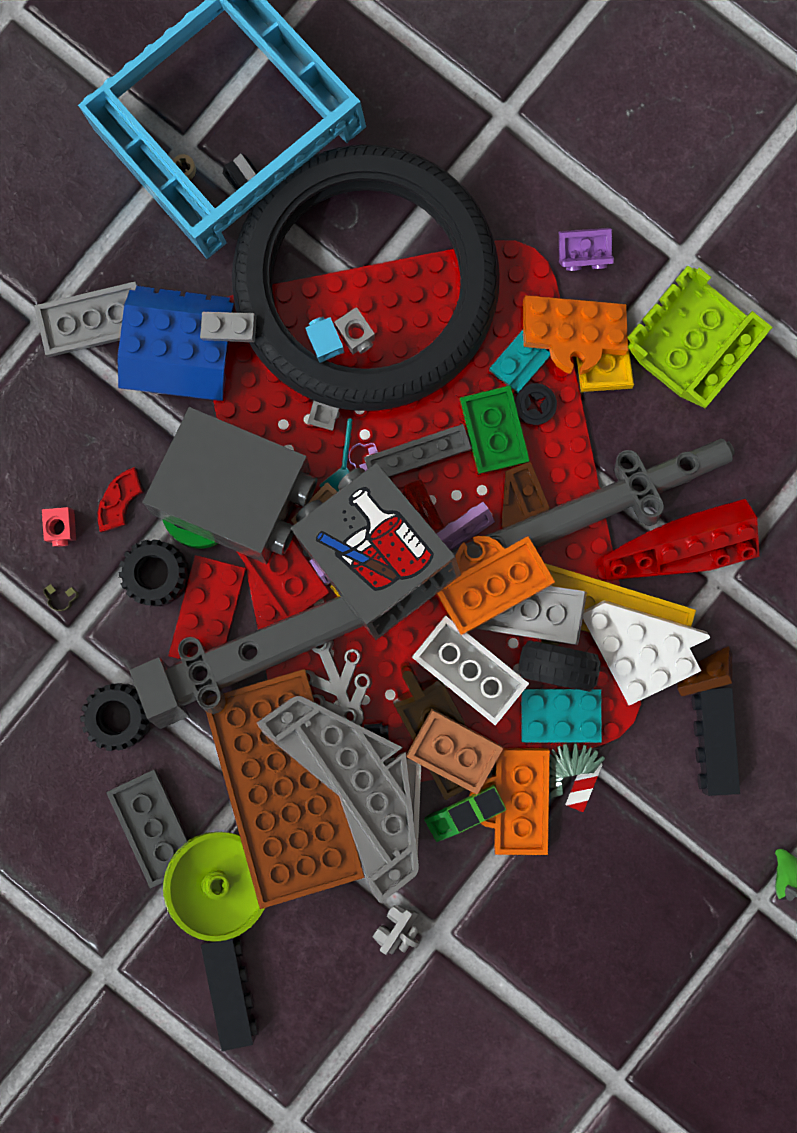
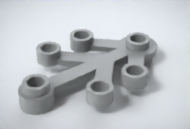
(340, 684)

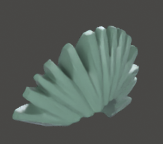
(567, 765)

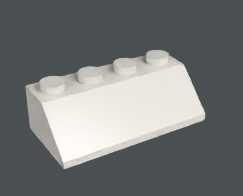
(470, 670)

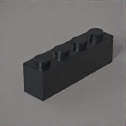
(716, 741)
(229, 993)

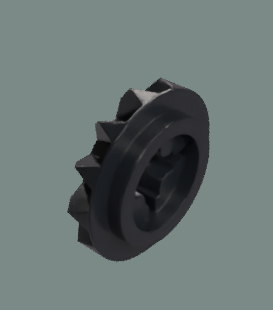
(537, 392)

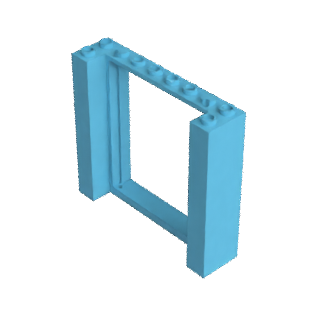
(163, 177)

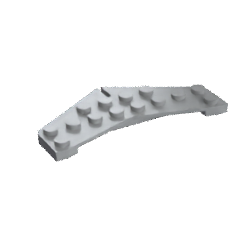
(371, 793)

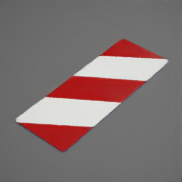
(582, 790)

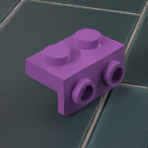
(585, 248)

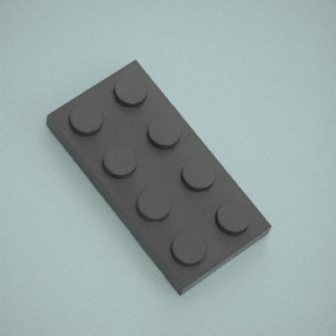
(148, 823)

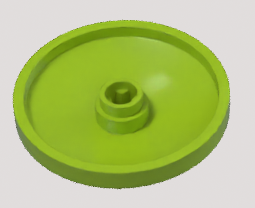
(211, 888)

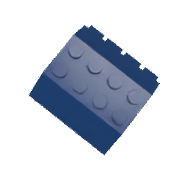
(164, 348)

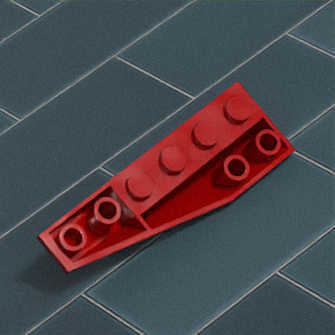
(689, 544)

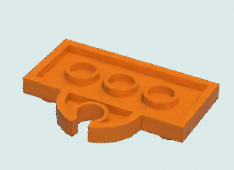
(574, 330)
(493, 581)
(524, 787)

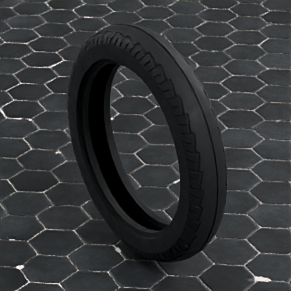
(375, 170)

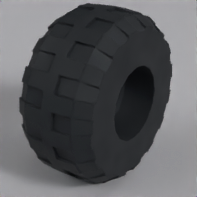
(559, 666)

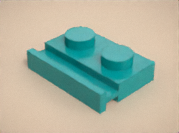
(518, 363)

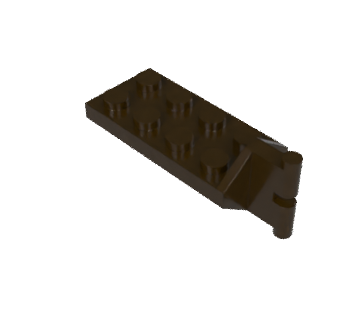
(415, 707)

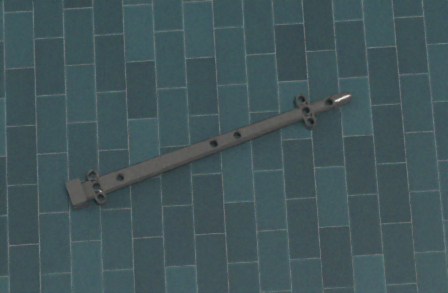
(168, 689)

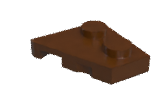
(522, 495)
(715, 672)

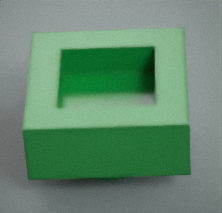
(441, 825)

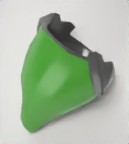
(786, 875)

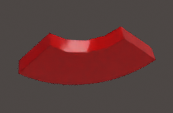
(117, 499)

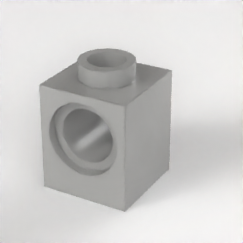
(355, 320)

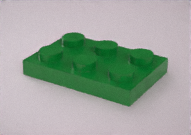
(494, 430)

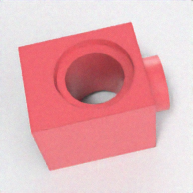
(51, 517)

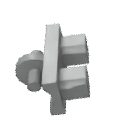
(391, 940)

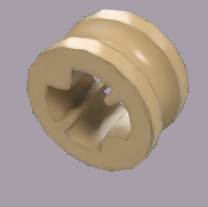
(182, 158)

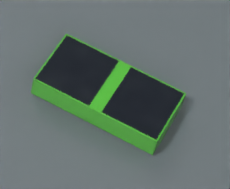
(476, 808)

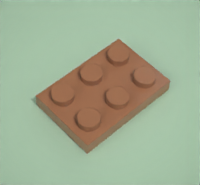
(454, 751)

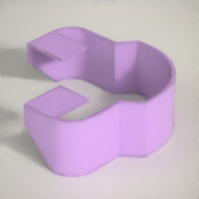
(372, 450)

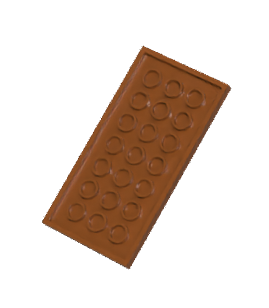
(284, 815)

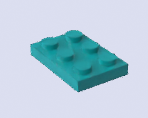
(561, 715)

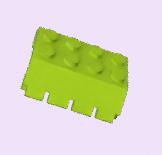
(695, 338)

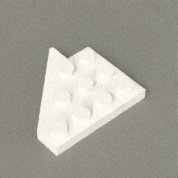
(642, 648)

